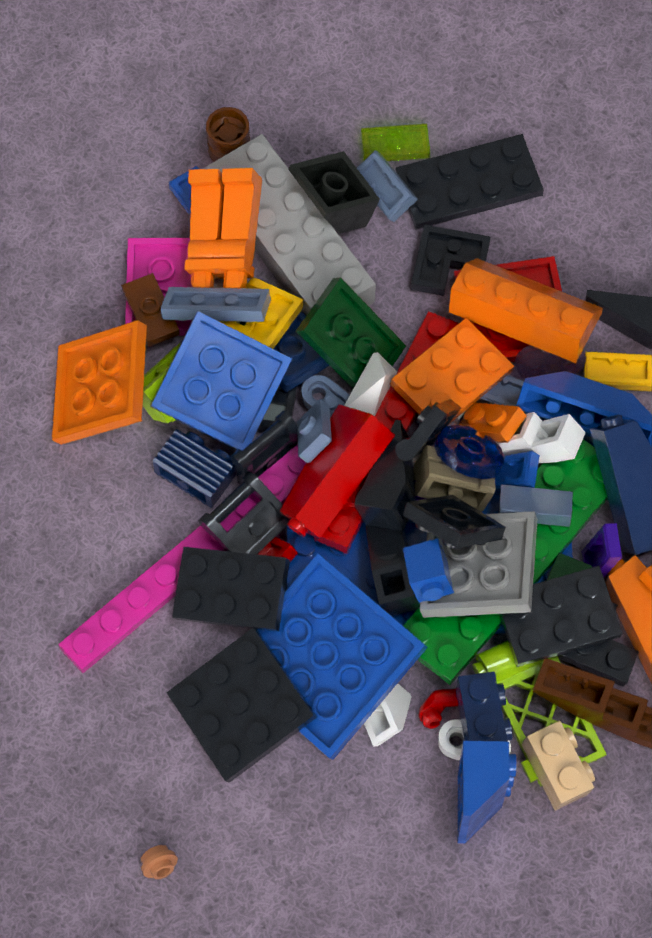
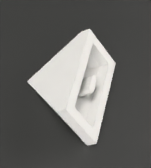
(372, 385)
(389, 716)

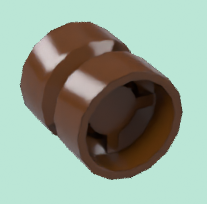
(226, 131)

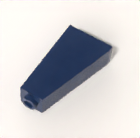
(627, 477)

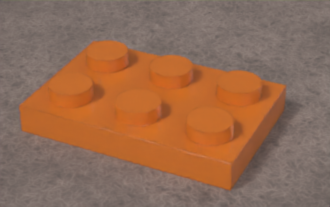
(455, 368)

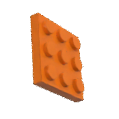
(99, 382)

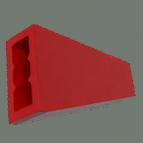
(336, 471)

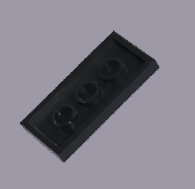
(471, 181)

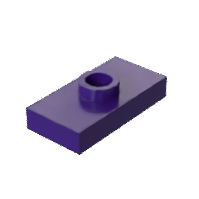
(603, 549)

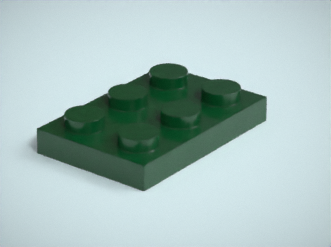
(348, 332)

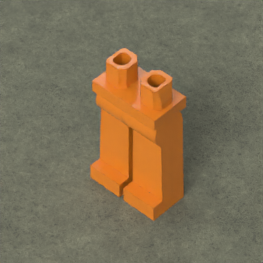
(223, 226)

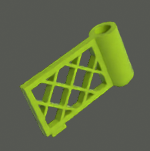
(501, 661)

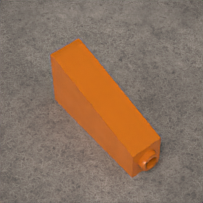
(633, 607)

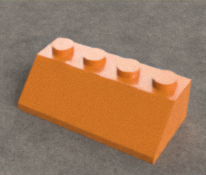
(523, 309)

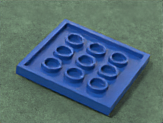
(339, 652)

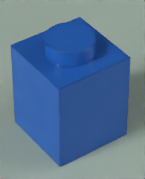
(428, 570)

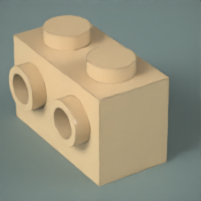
(558, 764)

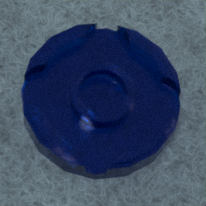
(468, 452)

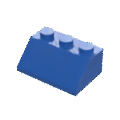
(484, 781)

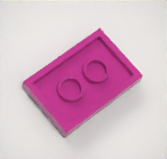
(165, 260)

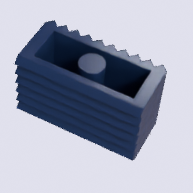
(194, 467)

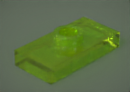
(396, 142)

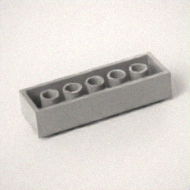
(293, 234)

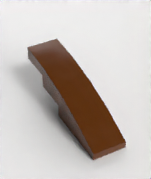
(596, 701)

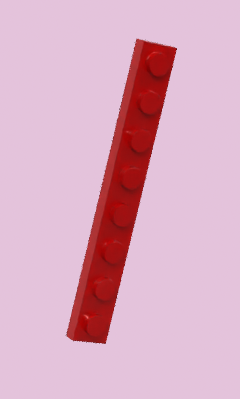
(394, 407)

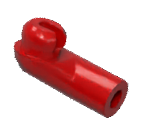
(435, 704)

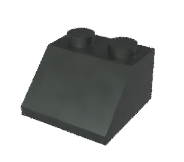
(337, 190)

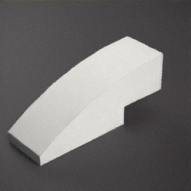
(551, 439)

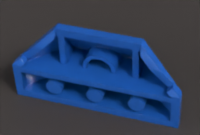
(583, 399)

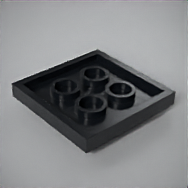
(241, 705)

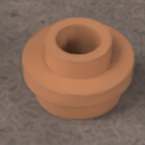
(158, 862)

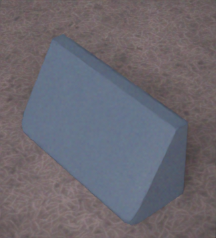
(550, 506)

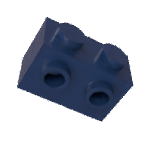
(480, 708)

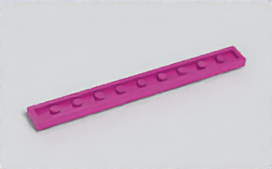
(160, 581)

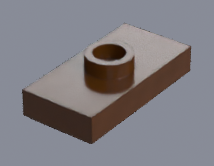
(145, 303)

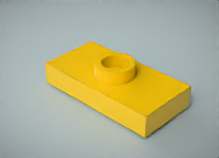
(620, 370)

